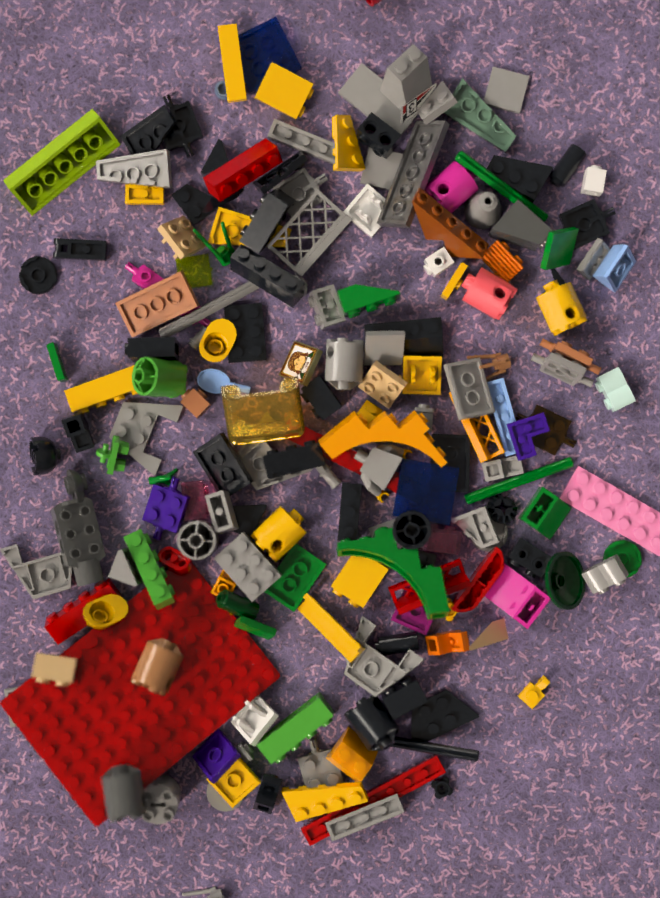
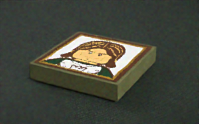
(301, 362)

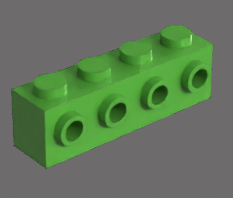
(149, 570)

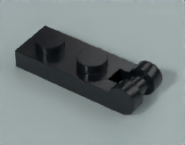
(80, 249)

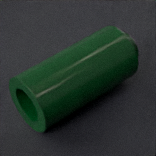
(237, 604)

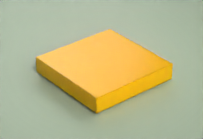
(236, 783)

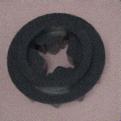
(497, 514)

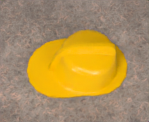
(217, 340)
(105, 611)

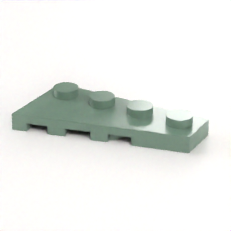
(479, 117)

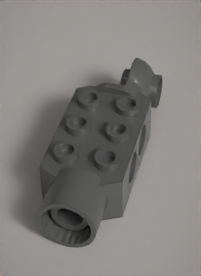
(79, 531)

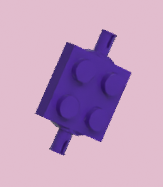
(166, 508)

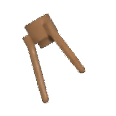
(500, 363)

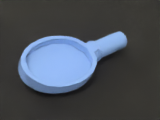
(212, 380)

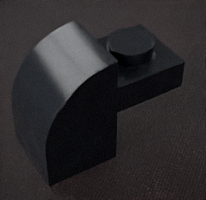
(78, 430)
(267, 793)

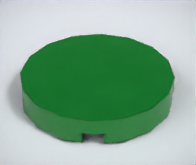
(632, 558)

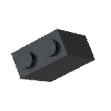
(155, 347)

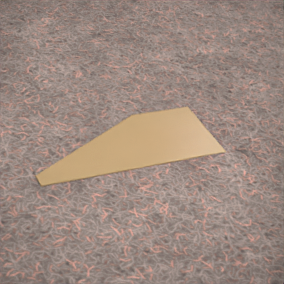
(492, 634)

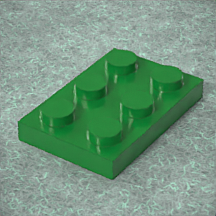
(299, 573)

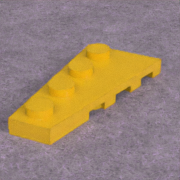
(234, 224)
(319, 800)

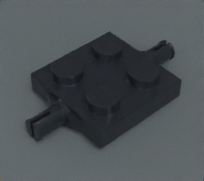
(186, 128)
(589, 221)

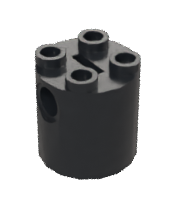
(373, 724)

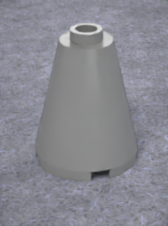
(483, 210)

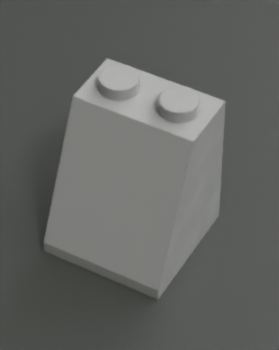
(407, 77)

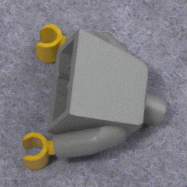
(380, 467)

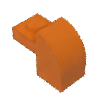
(447, 642)

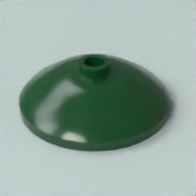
(564, 580)

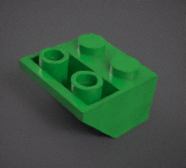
(544, 512)

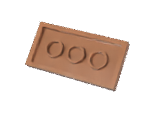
(157, 304)

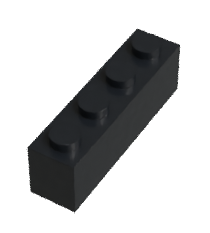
(267, 275)

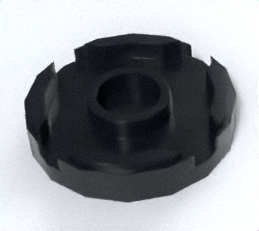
(44, 275)

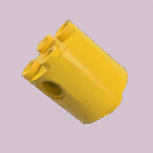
(561, 307)
(279, 532)

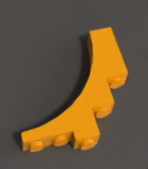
(354, 432)

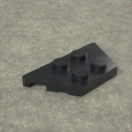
(439, 716)

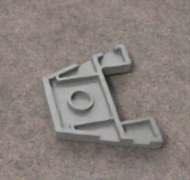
(135, 426)
(252, 459)
(42, 575)
(374, 670)

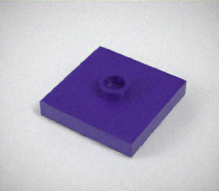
(216, 756)

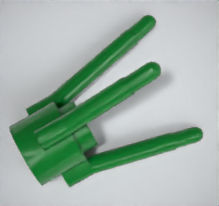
(221, 253)

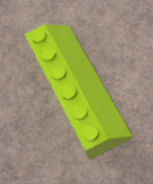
(61, 162)

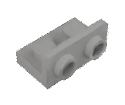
(326, 307)

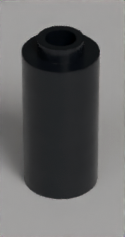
(567, 166)
(397, 643)

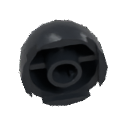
(43, 455)
(411, 529)

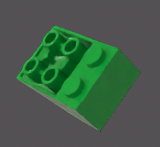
(356, 296)

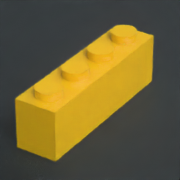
(100, 391)

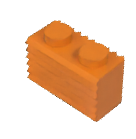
(502, 261)

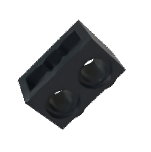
(381, 133)

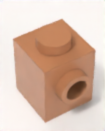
(195, 402)

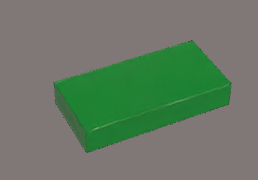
(57, 362)
(255, 627)

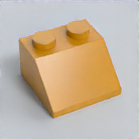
(352, 756)

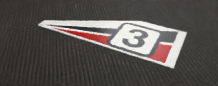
(412, 106)

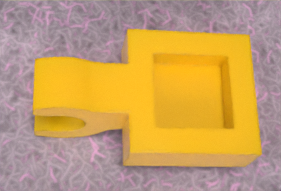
(533, 693)

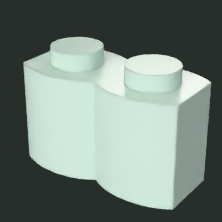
(614, 389)

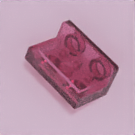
(197, 504)

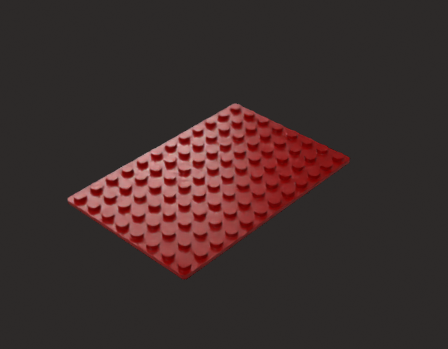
(114, 722)

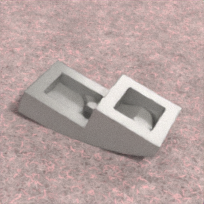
(502, 468)

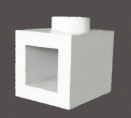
(593, 181)
(438, 262)

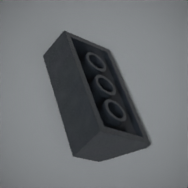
(422, 336)

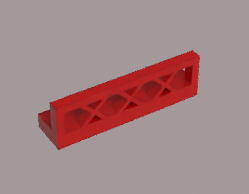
(452, 584)

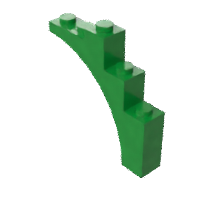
(383, 549)

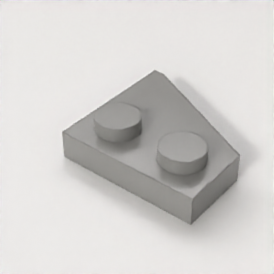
(478, 526)

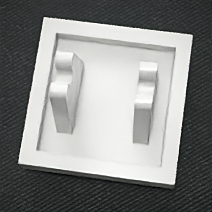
(366, 210)
(254, 719)

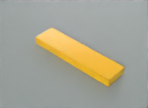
(232, 63)

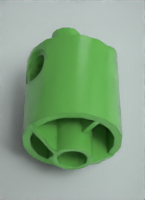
(159, 377)

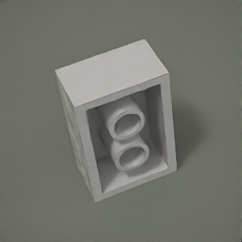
(248, 566)

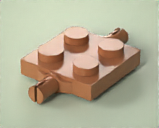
(565, 349)

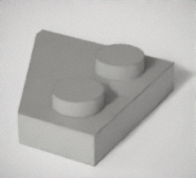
(437, 103)

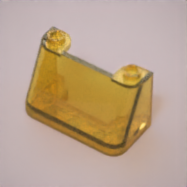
(263, 414)

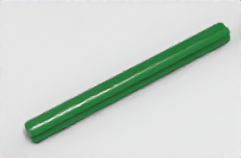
(498, 184)
(518, 480)

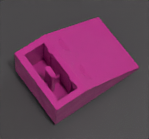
(517, 596)

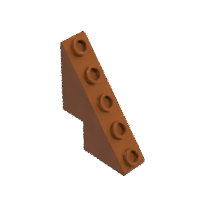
(440, 224)

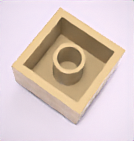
(54, 668)

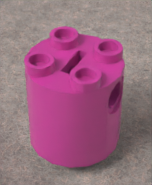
(452, 186)

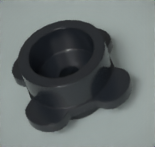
(439, 793)

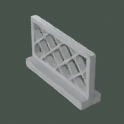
(318, 247)

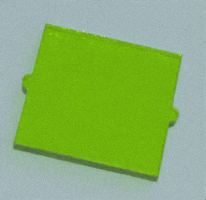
(196, 270)

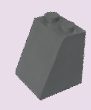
(521, 228)

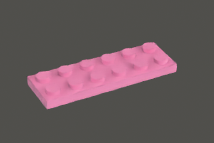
(614, 509)

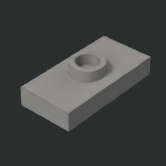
(593, 259)

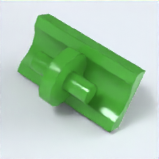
(113, 463)

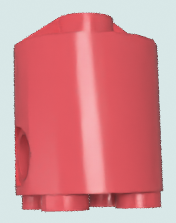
(488, 293)

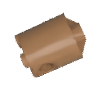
(157, 666)

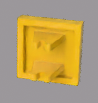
(422, 374)

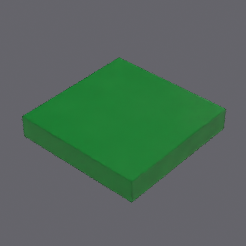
(559, 248)

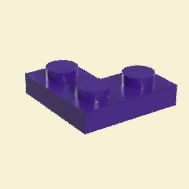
(521, 434)

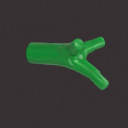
(163, 478)

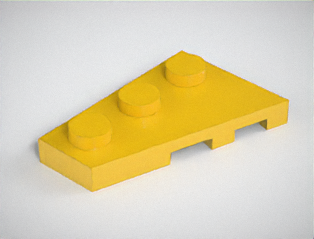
(346, 150)

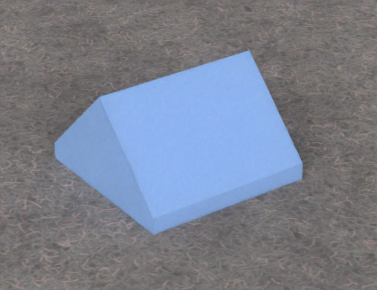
(615, 267)

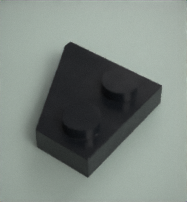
(192, 203)
(248, 517)

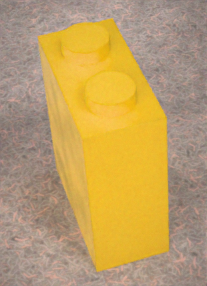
(284, 91)
(358, 580)

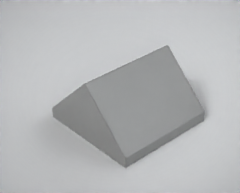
(124, 569)

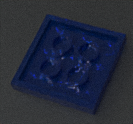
(261, 47)
(426, 489)

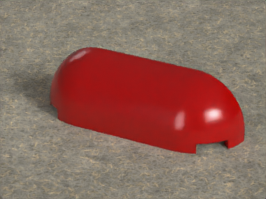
(481, 582)

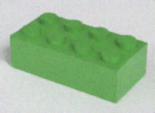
(295, 728)

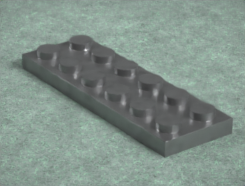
(412, 173)

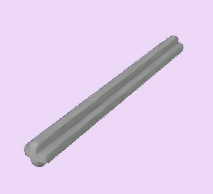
(207, 309)

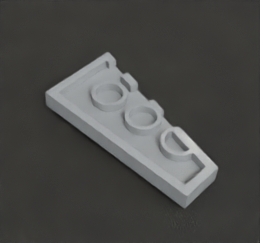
(143, 169)

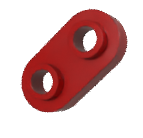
(176, 561)

